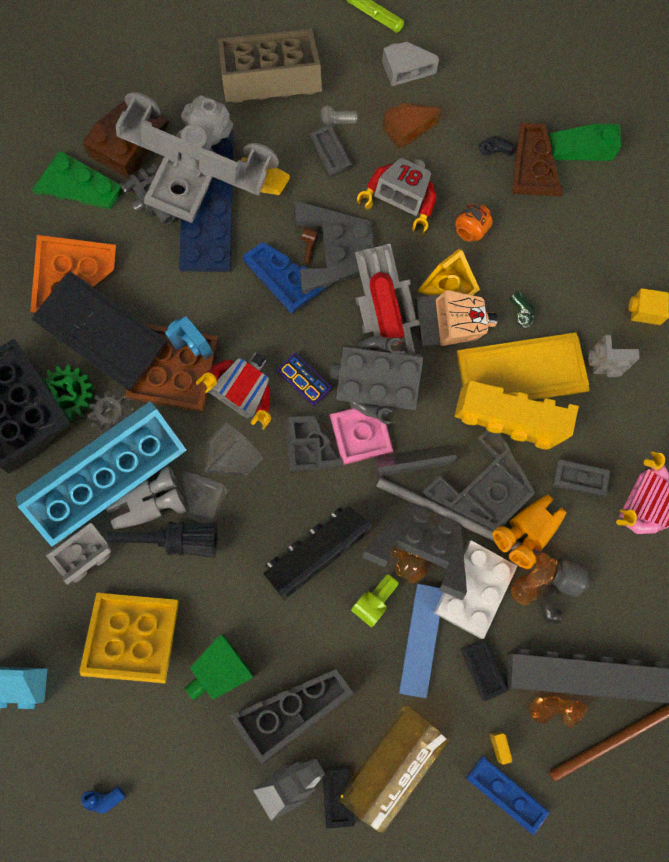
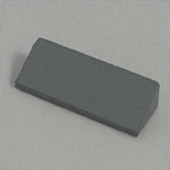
(414, 460)

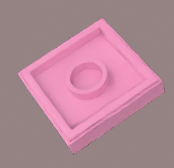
(359, 436)

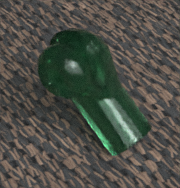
(525, 309)

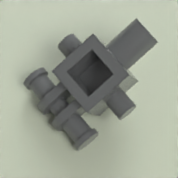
(141, 185)

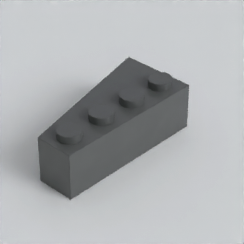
(285, 717)

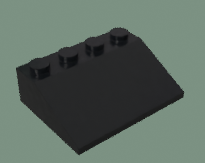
(27, 410)
(317, 551)

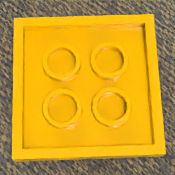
(129, 638)

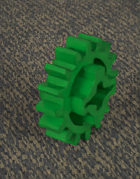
(71, 385)

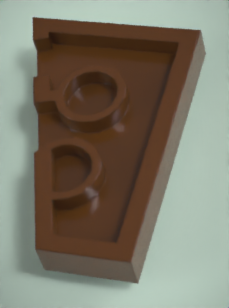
(534, 163)

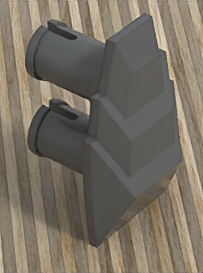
(288, 787)

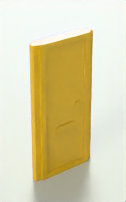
(533, 366)

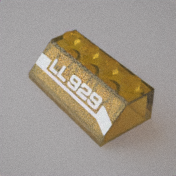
(393, 769)

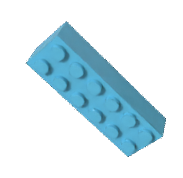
(99, 474)

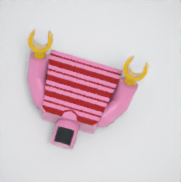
(648, 502)

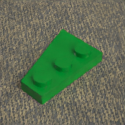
(75, 181)

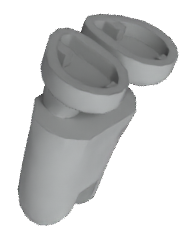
(143, 501)

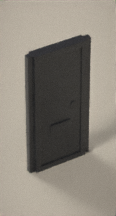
(99, 331)

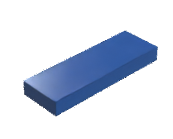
(507, 795)

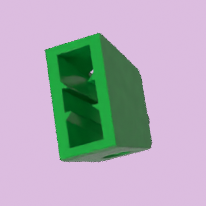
(218, 670)

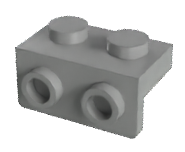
(611, 361)
(79, 553)

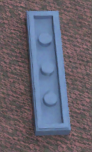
(420, 642)

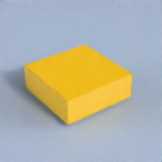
(501, 747)

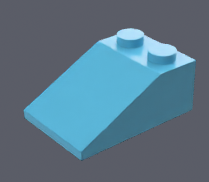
(22, 686)

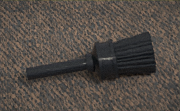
(176, 538)

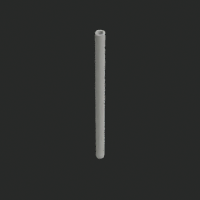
(439, 509)

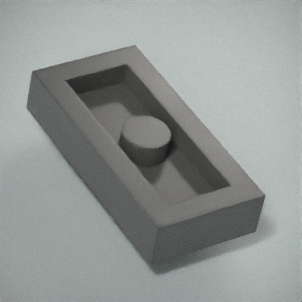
(581, 478)

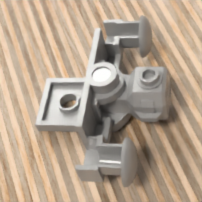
(189, 155)

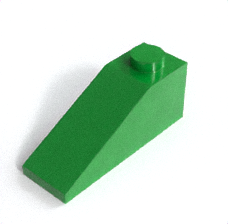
(586, 143)

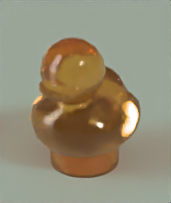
(409, 565)

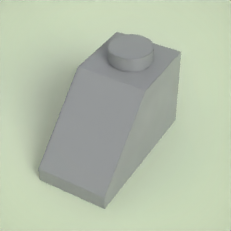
(408, 62)

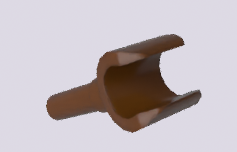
(309, 236)

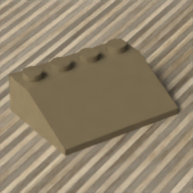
(269, 65)

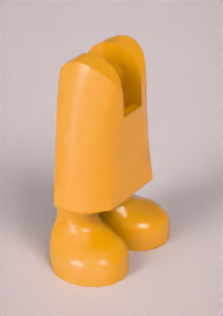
(537, 524)

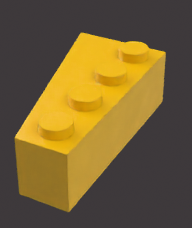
(516, 415)

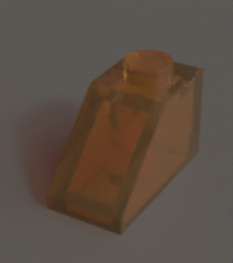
(409, 122)

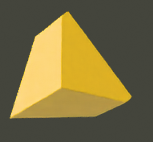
(451, 275)

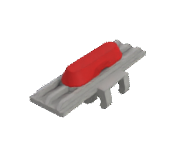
(380, 305)

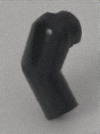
(495, 144)

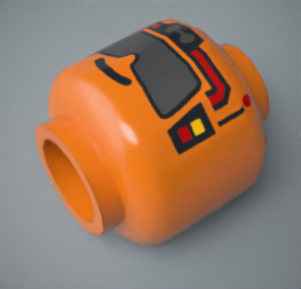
(473, 222)

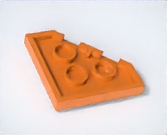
(60, 255)

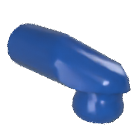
(102, 802)

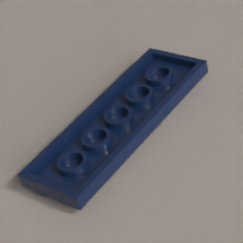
(207, 240)

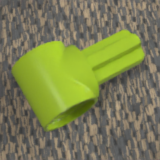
(371, 605)

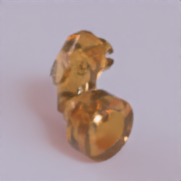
(527, 588)
(546, 709)

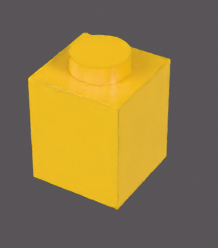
(649, 306)

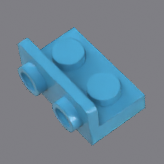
(184, 332)

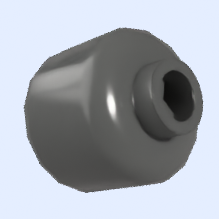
(571, 577)

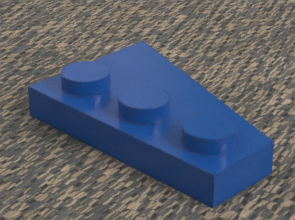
(279, 276)

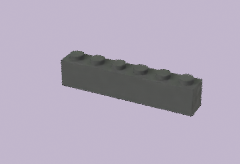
(588, 677)

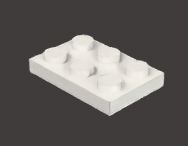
(486, 584)

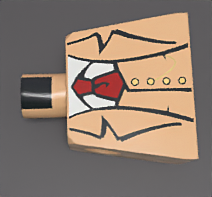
(462, 318)

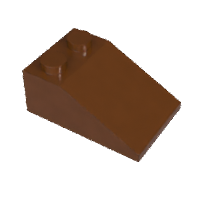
(114, 151)

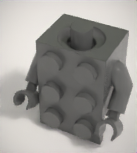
(378, 375)

